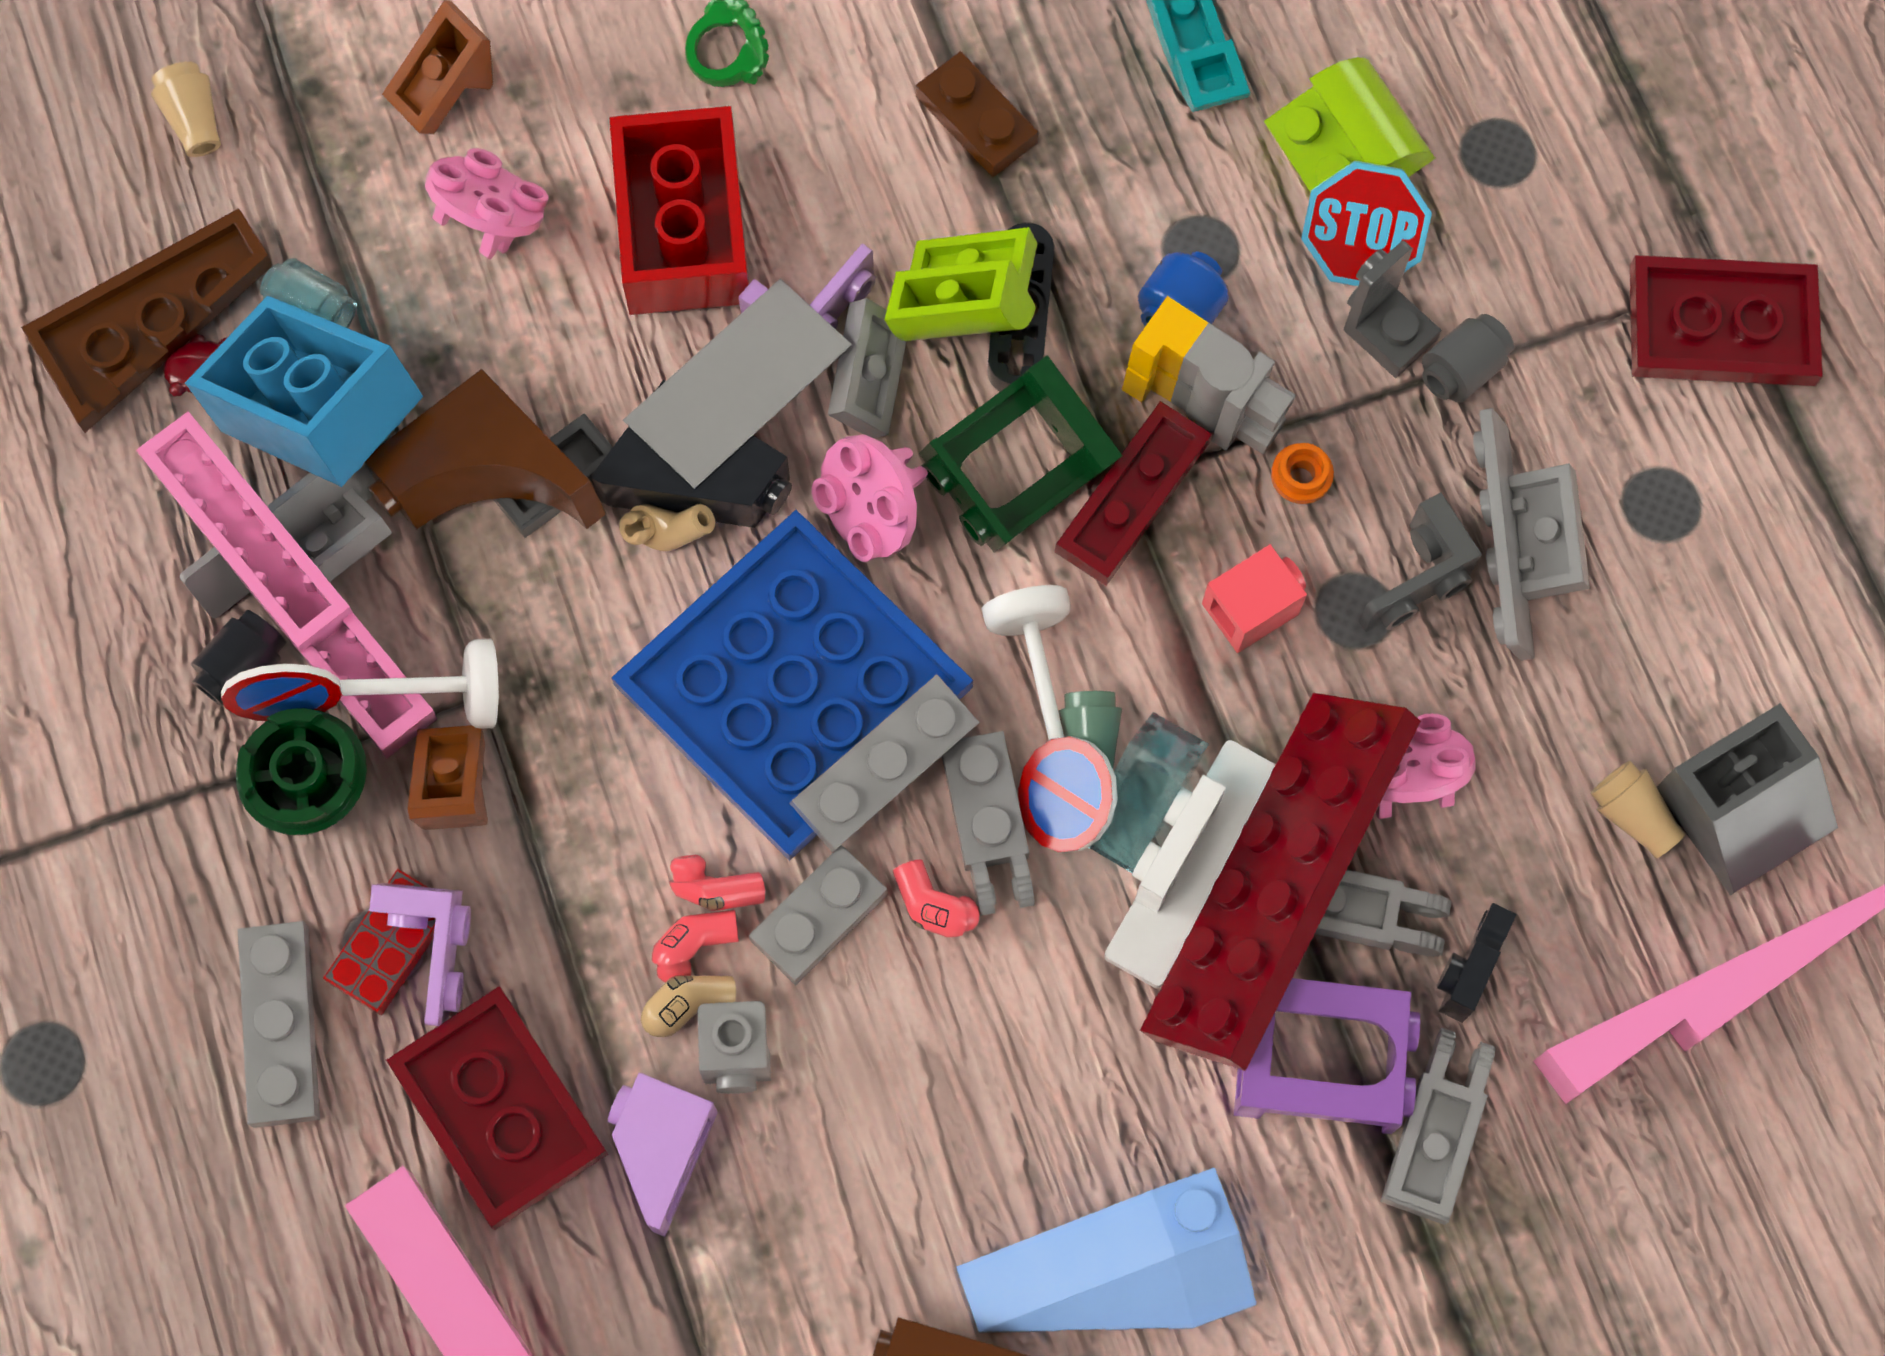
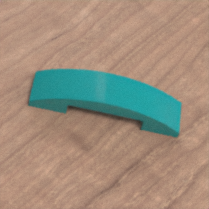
(1198, 53)

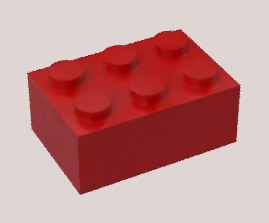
(679, 210)

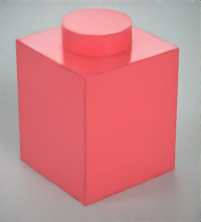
(1255, 597)

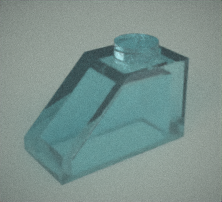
(1147, 781)

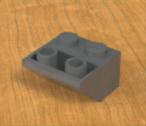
(1752, 799)

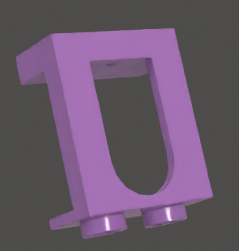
(1370, 1104)

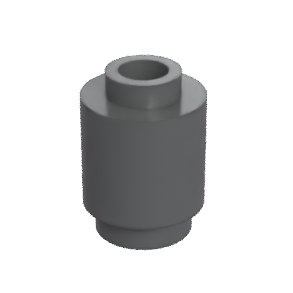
(1467, 358)

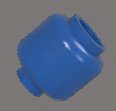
(1190, 281)

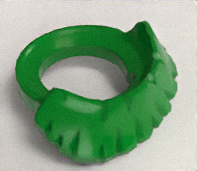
(752, 55)

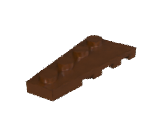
(132, 323)

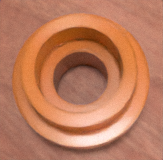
(1306, 457)

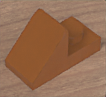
(439, 67)
(448, 778)

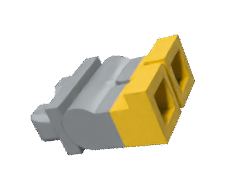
(1207, 378)

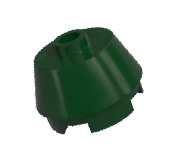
(300, 771)

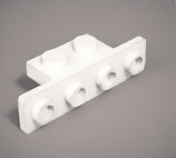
(1186, 866)

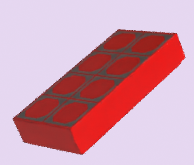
(379, 956)

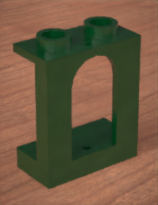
(1069, 420)

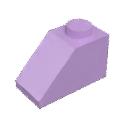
(659, 1143)

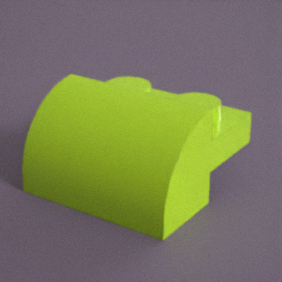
(1347, 120)
(964, 286)

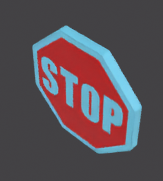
(1362, 212)

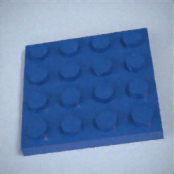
(782, 674)

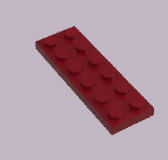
(1280, 879)

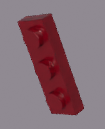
(1132, 493)

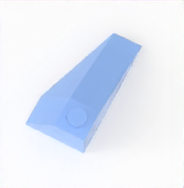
(1135, 1265)

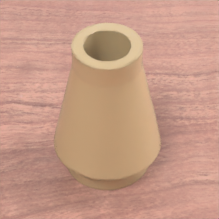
(188, 106)
(1637, 808)

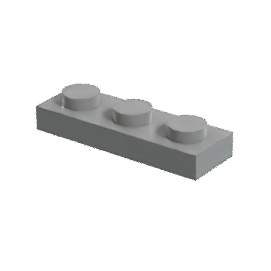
(884, 763)
(278, 1024)

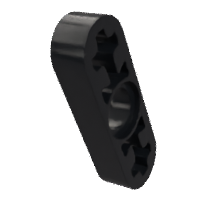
(1039, 292)

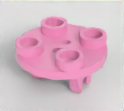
(485, 198)
(869, 495)
(1432, 766)

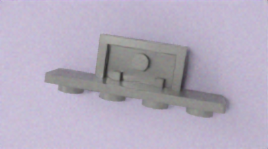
(325, 520)
(1534, 533)

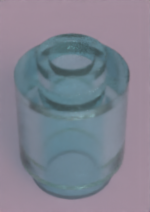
(310, 291)

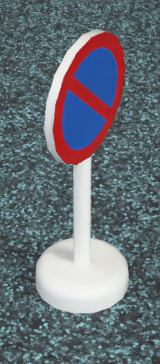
(281, 687)
(1068, 782)

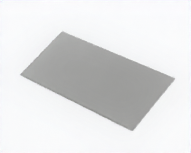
(737, 383)

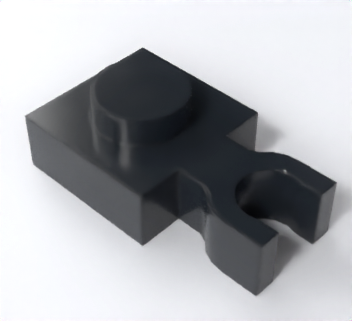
(1467, 976)

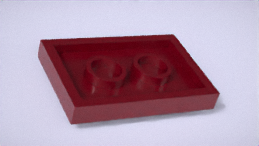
(1725, 320)
(497, 1108)

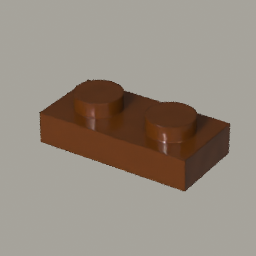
(976, 114)

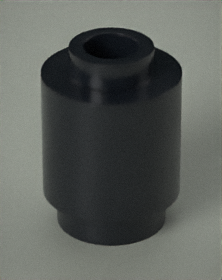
(235, 649)

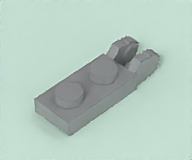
(988, 816)
(1368, 911)
(1439, 1134)

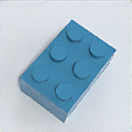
(305, 390)

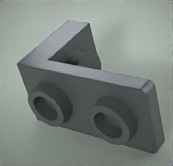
(1383, 318)
(1437, 538)

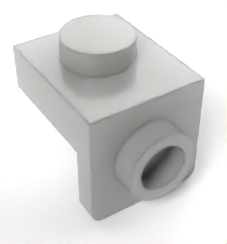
(733, 1045)

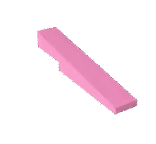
(282, 578)
(1701, 1003)
(433, 1270)

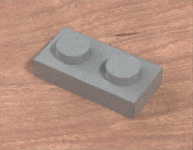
(867, 371)
(818, 914)

